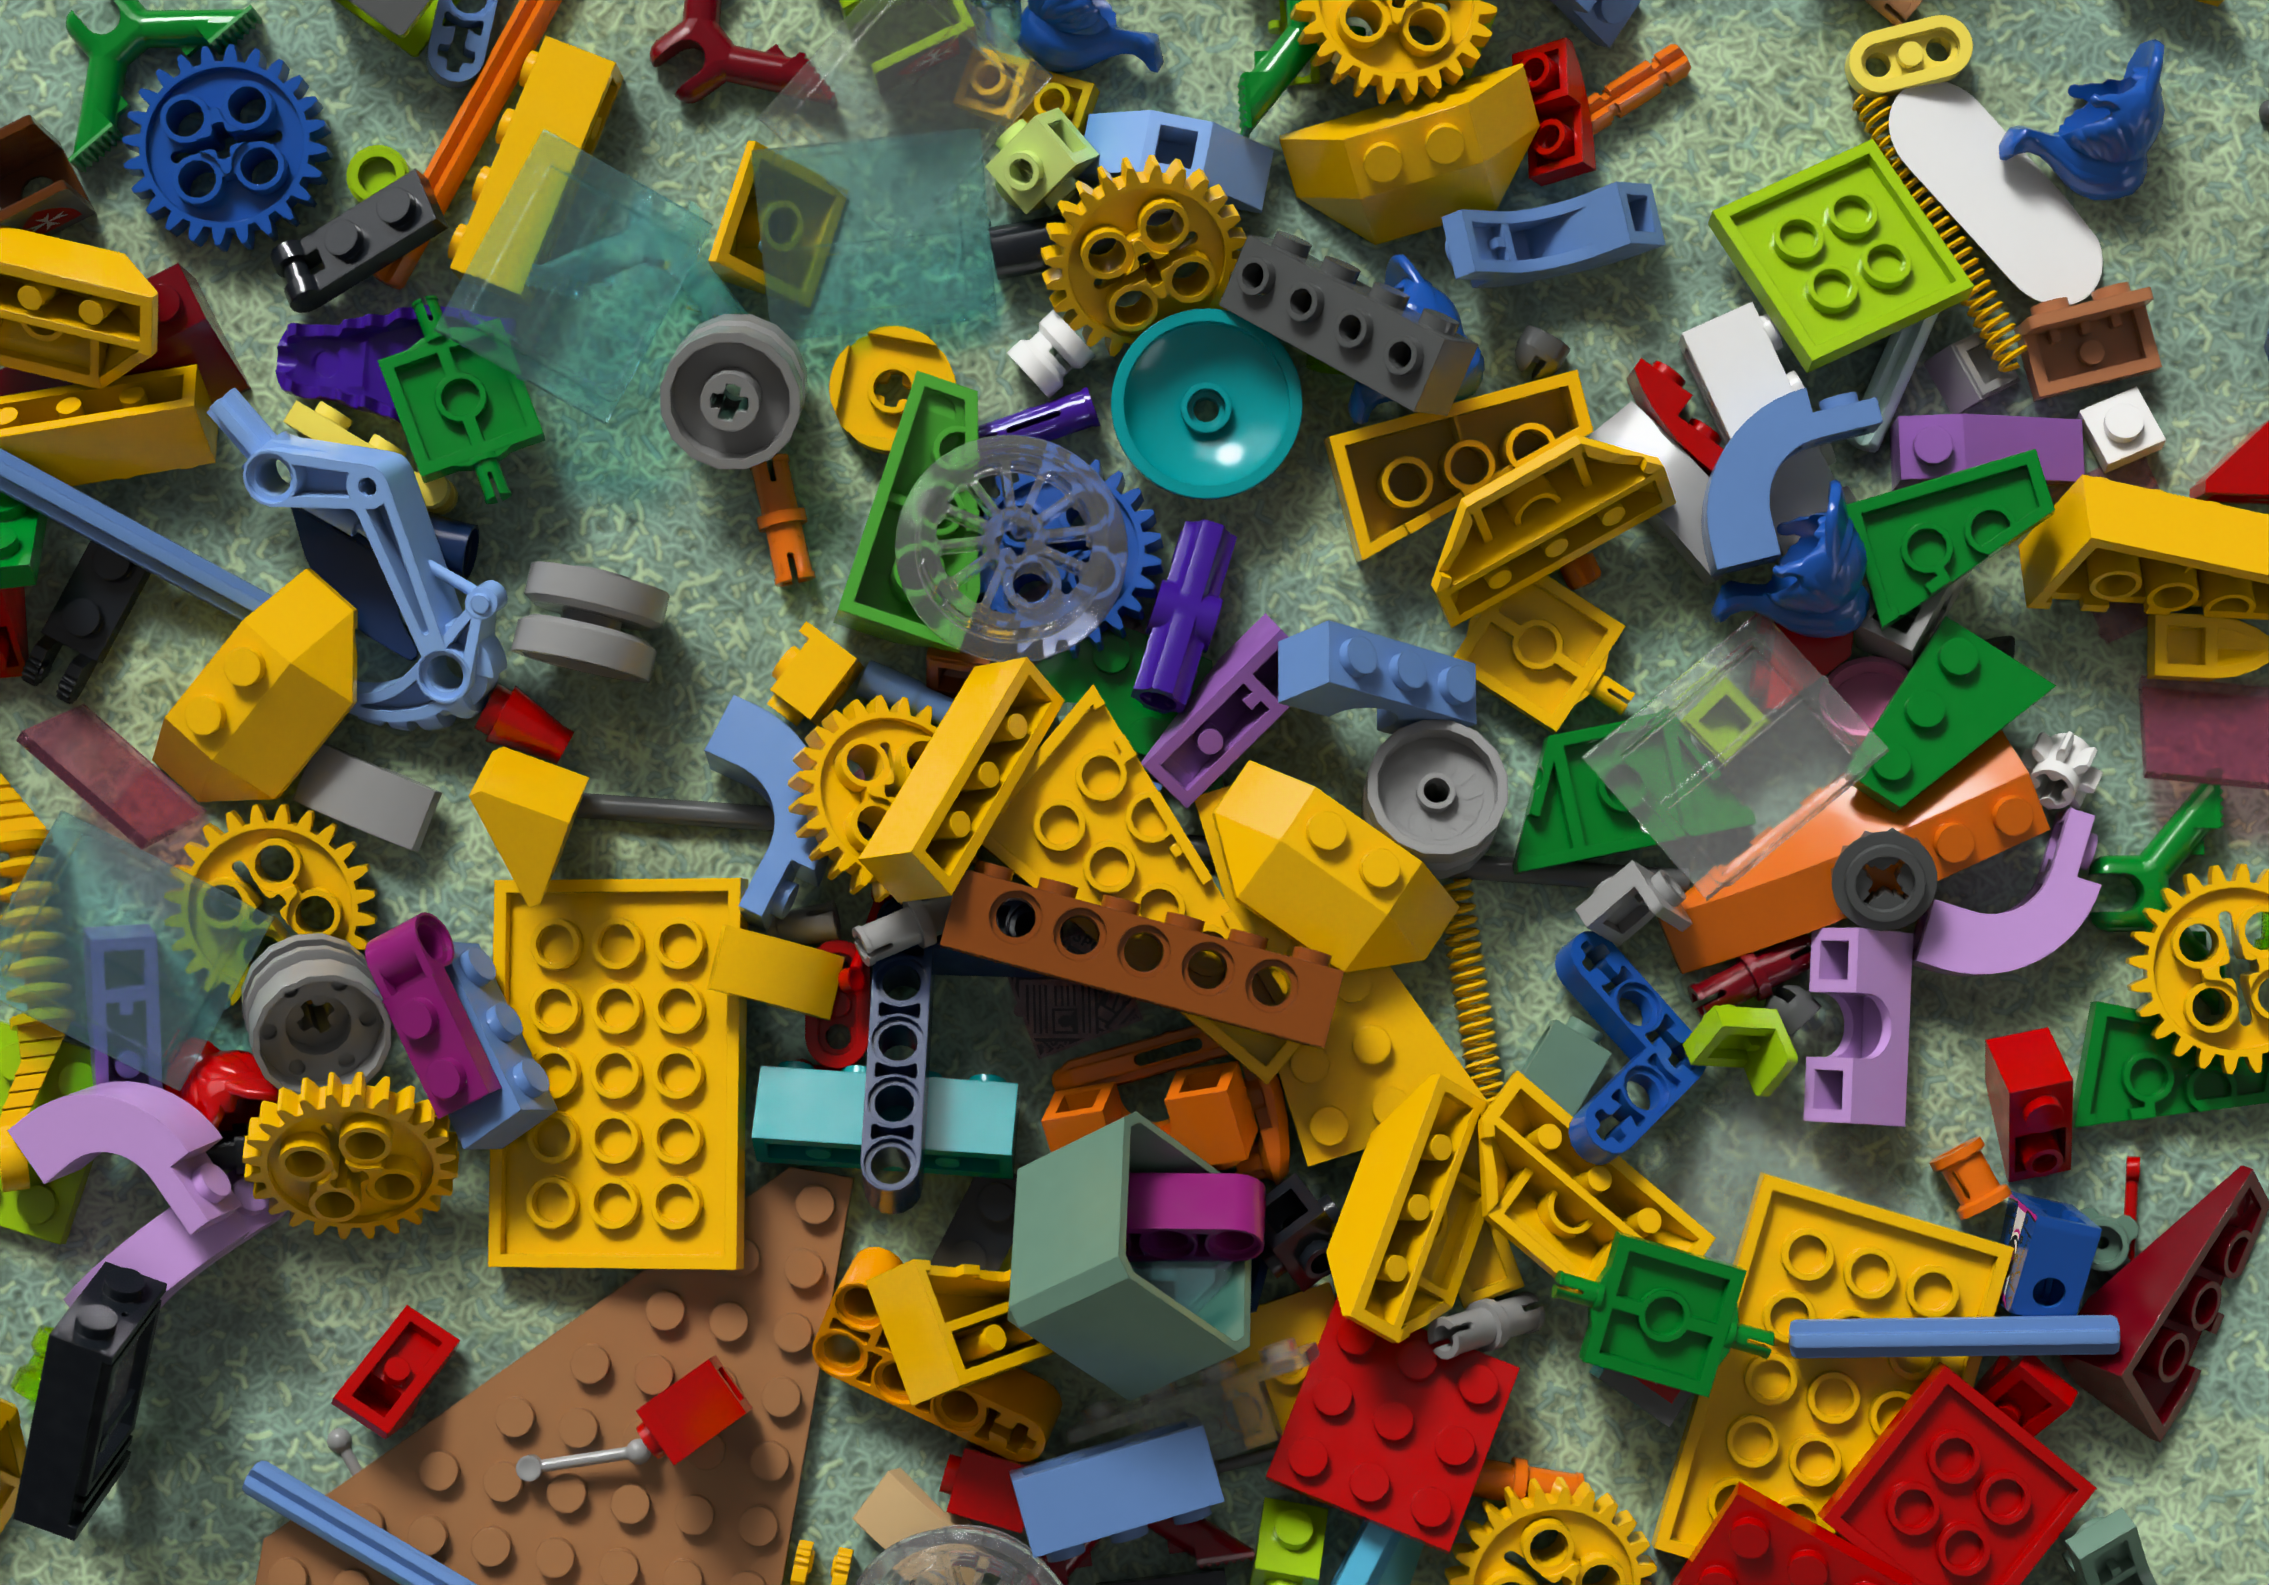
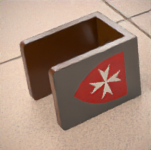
(33, 153)

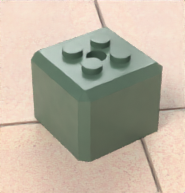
(1074, 1275)

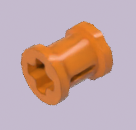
(1970, 1178)

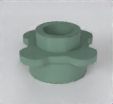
(2120, 1233)

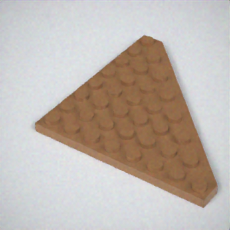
(700, 1522)

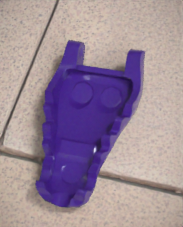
(343, 359)

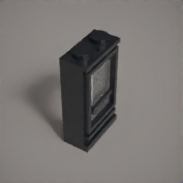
(88, 1400)

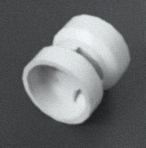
(1043, 367)

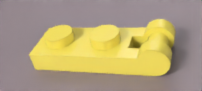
(332, 426)

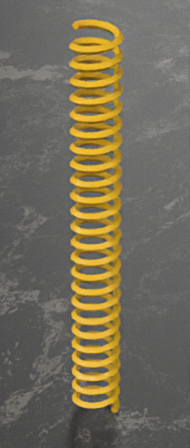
(1975, 303)
(1473, 983)

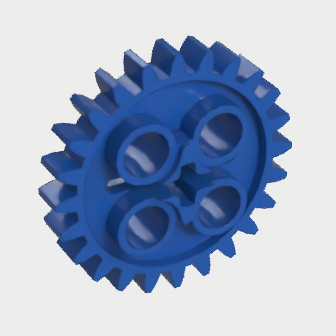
(220, 93)
(1139, 560)

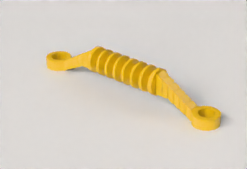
(38, 1043)

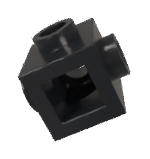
(1298, 1232)

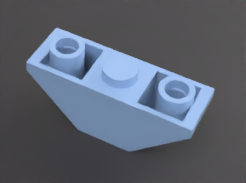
(1222, 154)

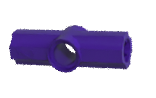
(1184, 616)

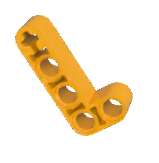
(1002, 1413)

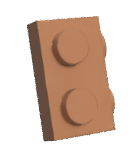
(2088, 341)

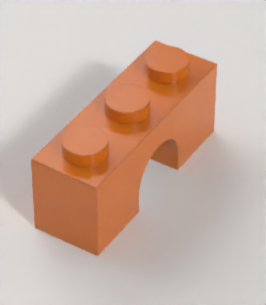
(1204, 1107)

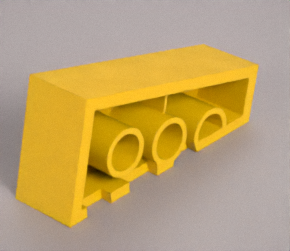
(1422, 464)
(2148, 549)

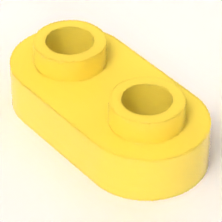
(1906, 57)

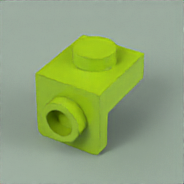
(1745, 1040)
(1289, 1544)

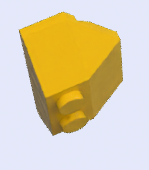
(1413, 163)
(73, 309)
(1543, 520)
(265, 697)
(1327, 874)
(1556, 1201)
(1411, 1213)

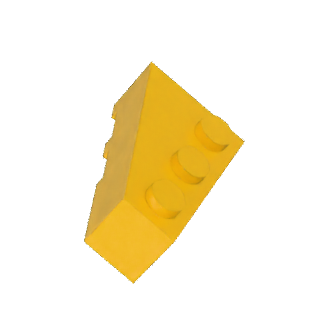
(949, 1326)

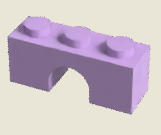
(1869, 1069)

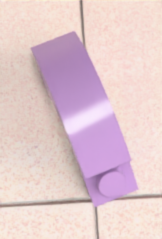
(1980, 944)
(143, 1125)
(174, 1256)

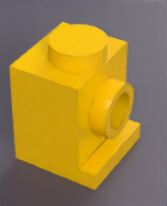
(812, 678)

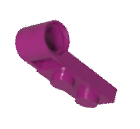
(428, 1014)

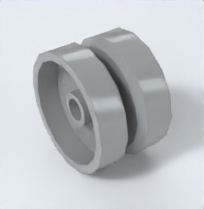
(728, 428)
(592, 612)
(1429, 765)

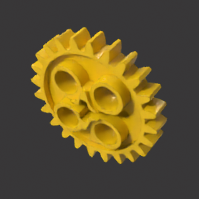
(1391, 55)
(1121, 212)
(837, 799)
(317, 871)
(2175, 980)
(350, 1155)
(1586, 1537)

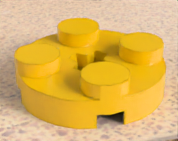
(872, 362)

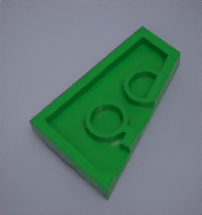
(1945, 528)
(1945, 710)
(2136, 1077)

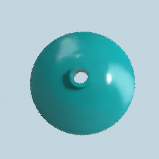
(1216, 360)

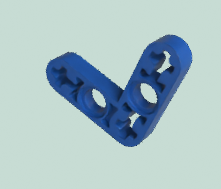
(1648, 1059)

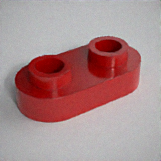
(848, 1010)

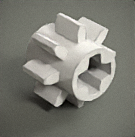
(2061, 769)

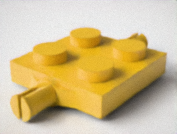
(1544, 652)

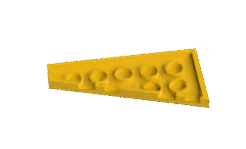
(1101, 825)
(1374, 1049)

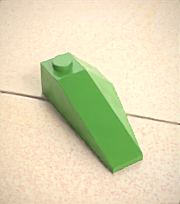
(932, 424)

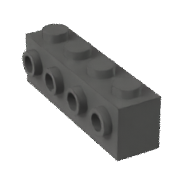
(1348, 323)

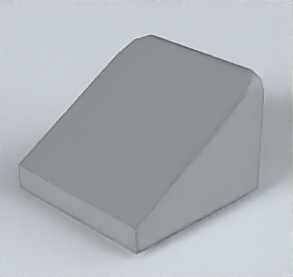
(1967, 373)

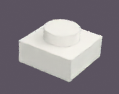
(2121, 429)

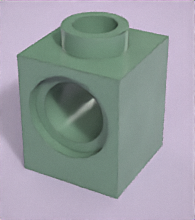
(1567, 1062)

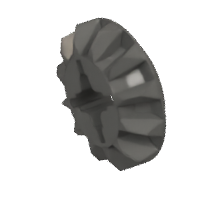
(1886, 907)

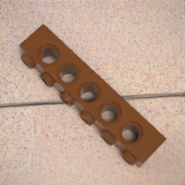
(1299, 1018)

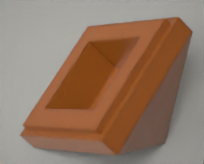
(949, 670)

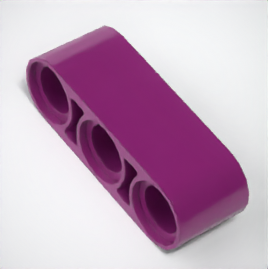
(1195, 1217)

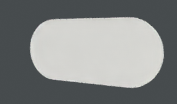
(2000, 203)

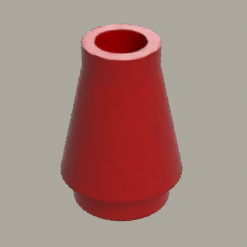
(522, 725)

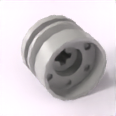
(293, 1039)

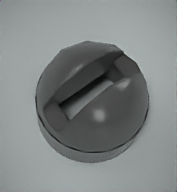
(1541, 349)
(1793, 1005)

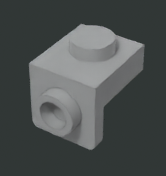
(1631, 900)

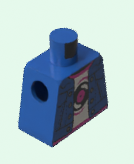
(2049, 1258)

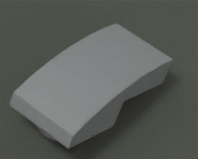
(367, 797)

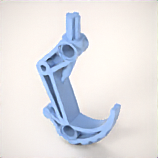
(381, 500)

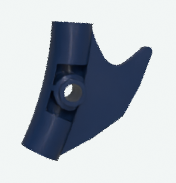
(355, 573)

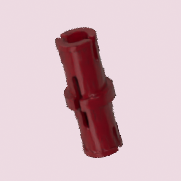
(1753, 975)

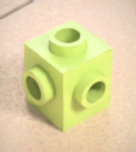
(1040, 161)

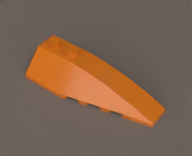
(1959, 819)

